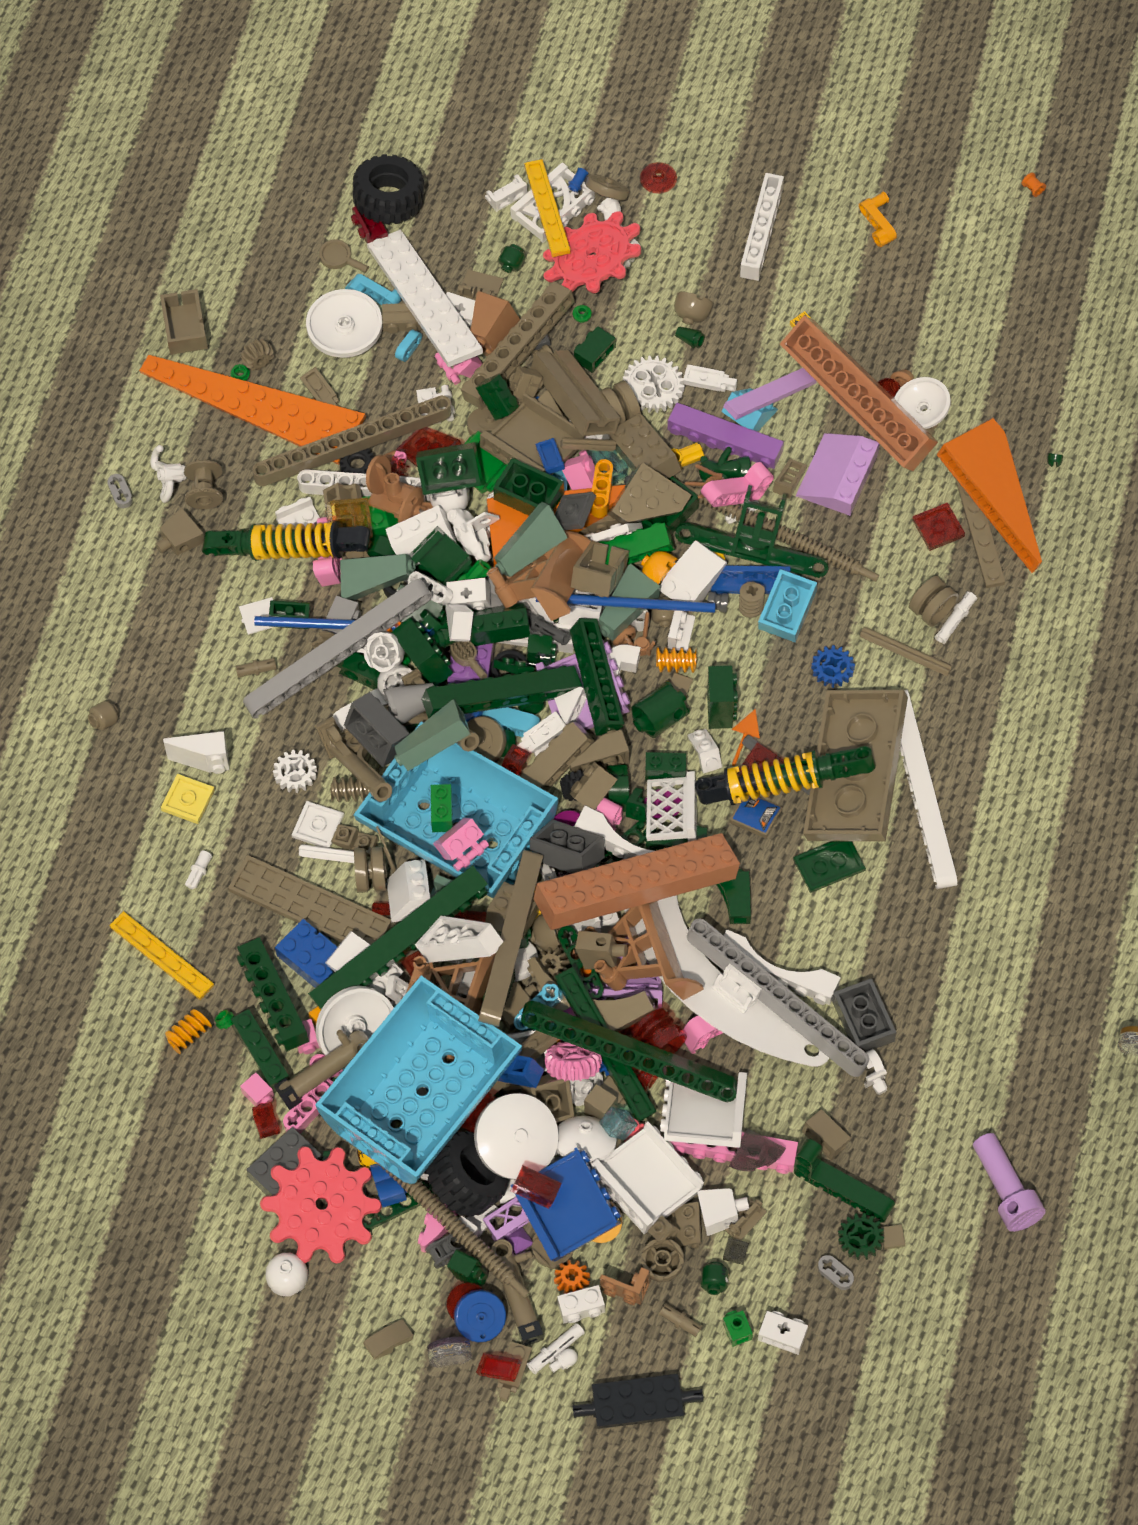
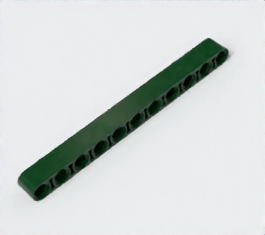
(622, 1044)

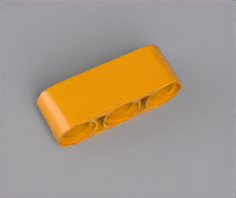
(602, 480)

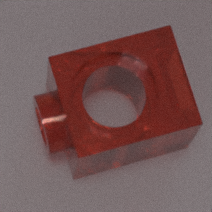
(516, 759)

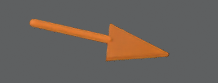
(749, 727)

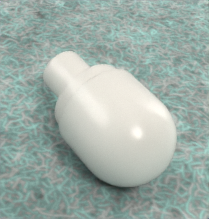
(564, 1360)

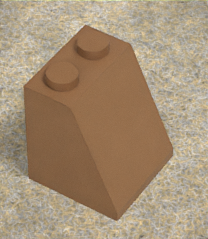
(492, 321)

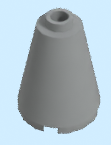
(406, 701)

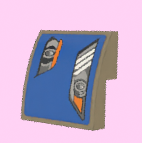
(756, 816)

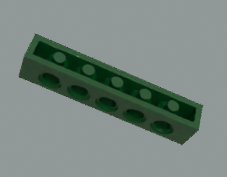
(596, 676)
(295, 1033)

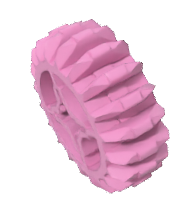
(571, 1062)

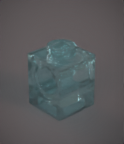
(618, 1123)

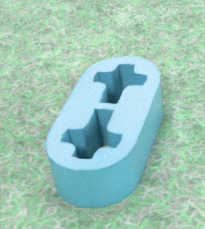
(408, 345)

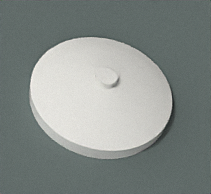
(344, 323)
(350, 1011)
(515, 1133)

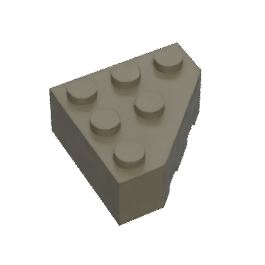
(648, 497)

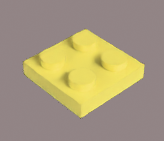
(187, 799)

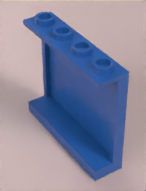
(579, 1210)

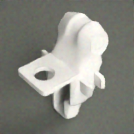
(472, 531)

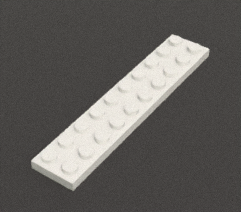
(425, 298)

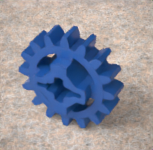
(831, 669)

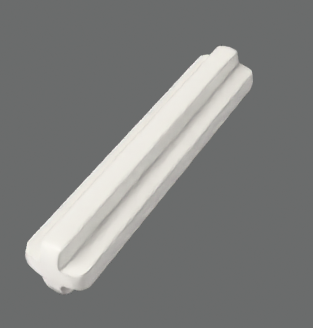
(326, 853)

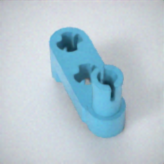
(373, 290)
(544, 998)

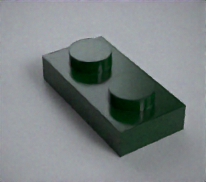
(507, 664)

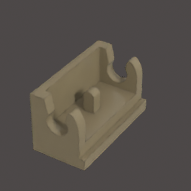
(826, 1133)

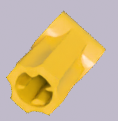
(688, 454)

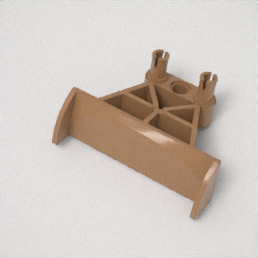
(545, 578)
(656, 937)
(477, 988)

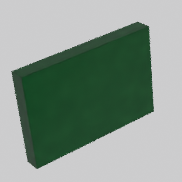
(828, 864)

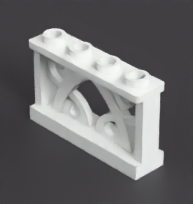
(527, 204)

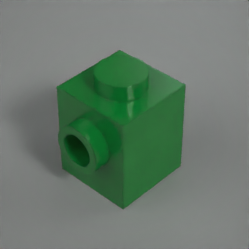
(737, 1328)

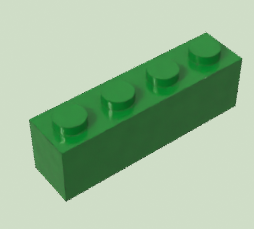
(642, 542)

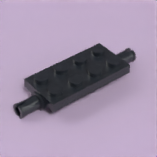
(637, 1401)

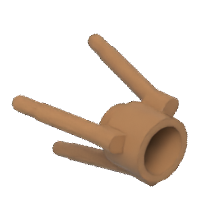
(715, 476)
(642, 641)

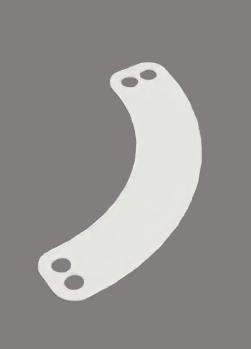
(756, 1027)

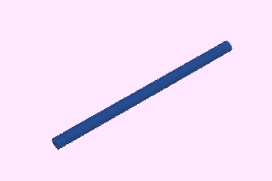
(641, 603)
(307, 622)

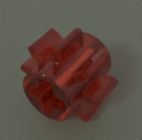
(402, 468)

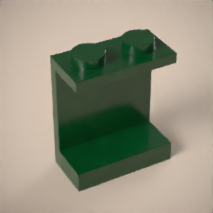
(441, 556)

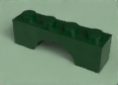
(259, 1048)

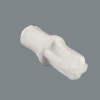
(198, 870)

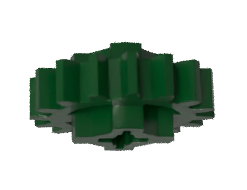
(869, 1234)

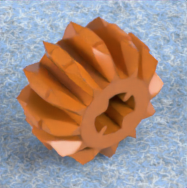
(579, 1274)

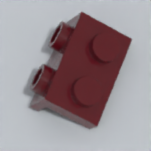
(368, 228)

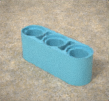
(513, 719)

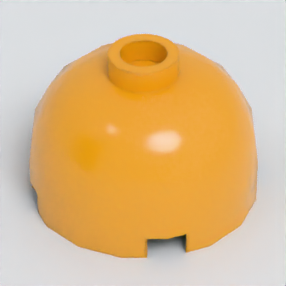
(658, 565)

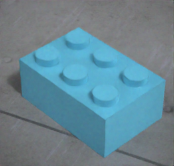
(787, 605)

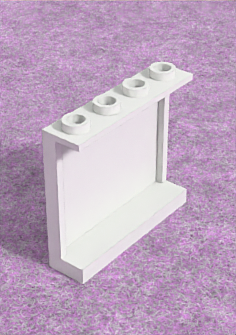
(701, 1118)
(648, 1178)

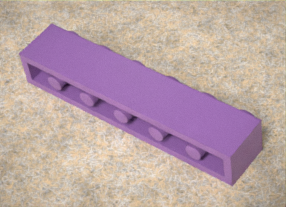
(723, 434)

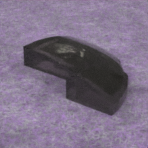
(755, 1152)

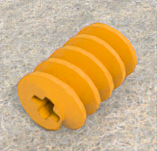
(676, 660)
(186, 1030)

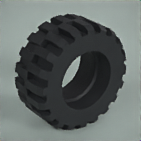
(388, 172)
(455, 1187)

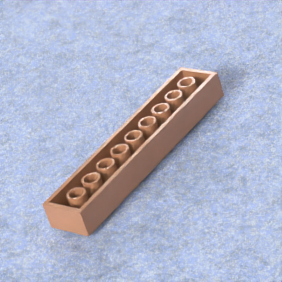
(858, 393)
(636, 881)

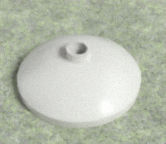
(925, 394)
(587, 1135)

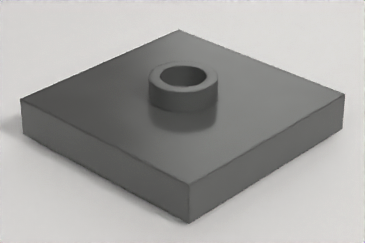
(574, 510)

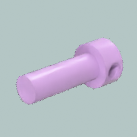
(1019, 1206)

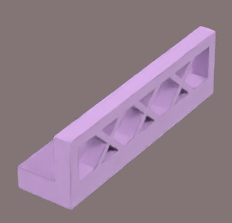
(629, 990)
(510, 1227)

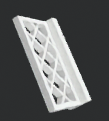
(687, 807)

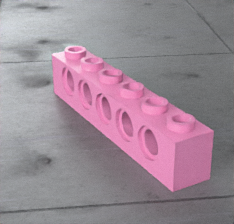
(721, 1154)

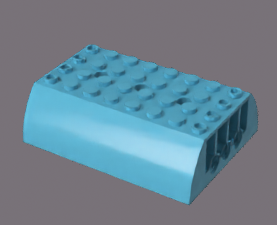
(496, 799)
(409, 1055)

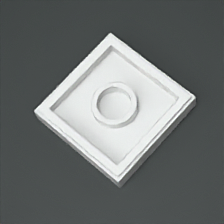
(317, 824)

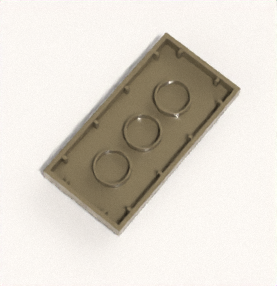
(859, 804)

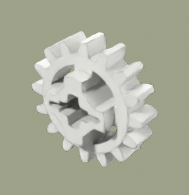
(295, 779)

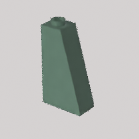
(531, 540)
(373, 574)
(632, 585)
(432, 736)

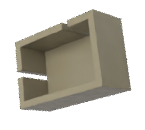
(183, 323)
(593, 574)

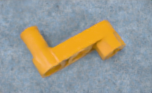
(884, 231)

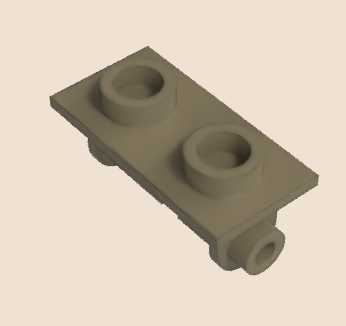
(747, 1220)

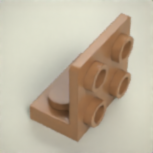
(630, 1294)

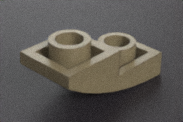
(350, 838)
(386, 1339)

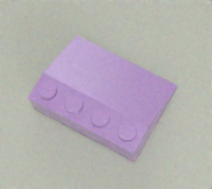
(839, 471)

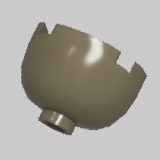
(691, 307)
(544, 936)
(662, 1260)

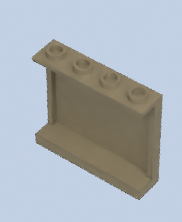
(523, 429)

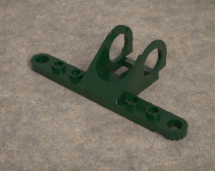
(753, 542)

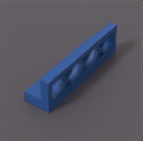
(734, 577)

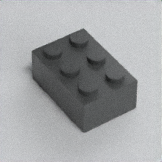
(375, 728)
(567, 847)
(864, 1015)
(282, 1153)

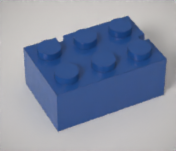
(306, 953)

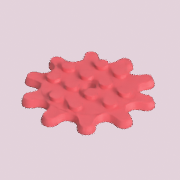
(600, 237)
(315, 1227)

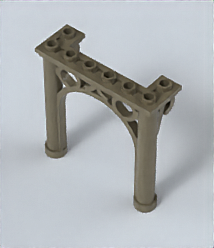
(343, 746)

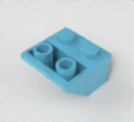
(756, 419)

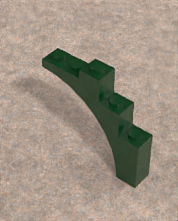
(735, 892)

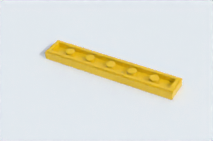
(547, 208)
(161, 955)

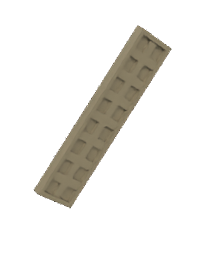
(302, 900)

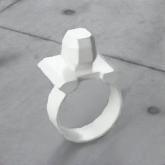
(877, 1077)

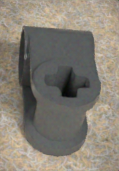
(445, 1250)

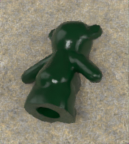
(729, 469)

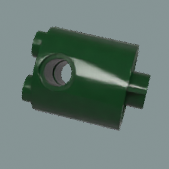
(659, 710)

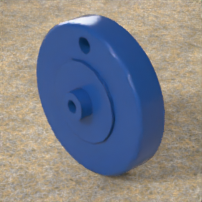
(480, 1315)

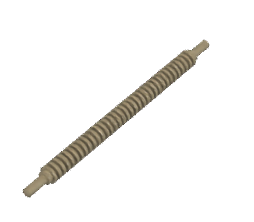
(799, 542)
(462, 1233)

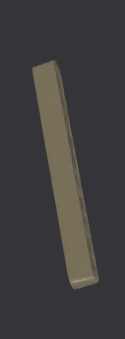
(343, 438)
(511, 935)

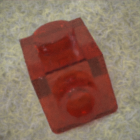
(265, 1120)

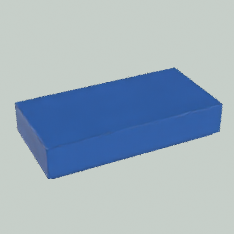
(550, 456)

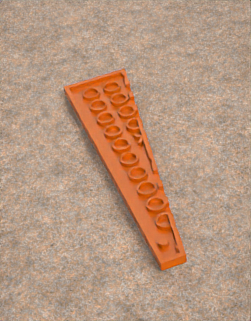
(273, 410)

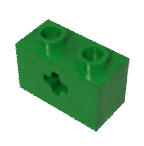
(441, 808)

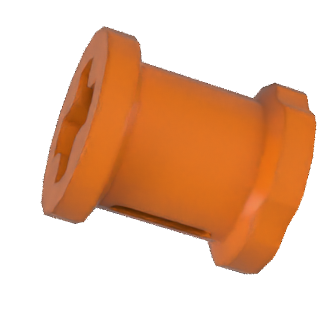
(1033, 184)

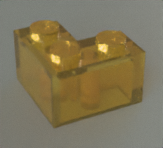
(350, 511)

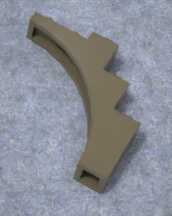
(616, 1013)

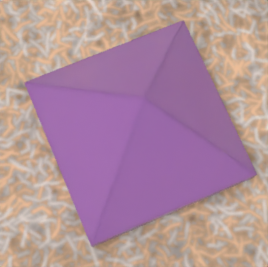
(519, 1240)

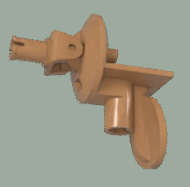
(391, 494)

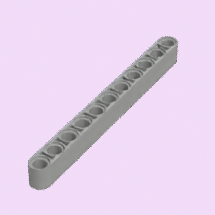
(337, 648)
(788, 1000)

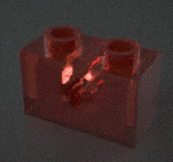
(535, 1187)

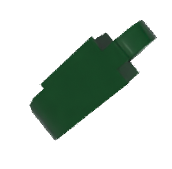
(357, 669)

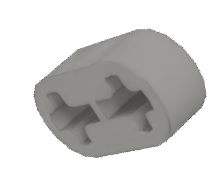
(116, 492)
(838, 1269)

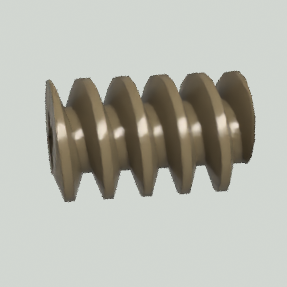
(751, 599)
(348, 789)

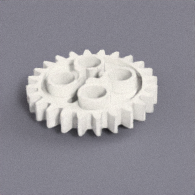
(668, 378)

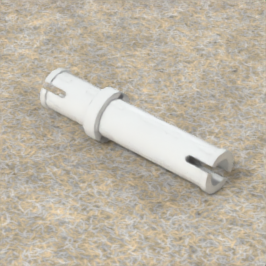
(960, 611)
(548, 1354)

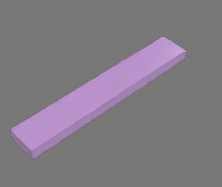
(769, 393)

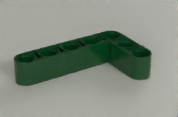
(838, 1184)

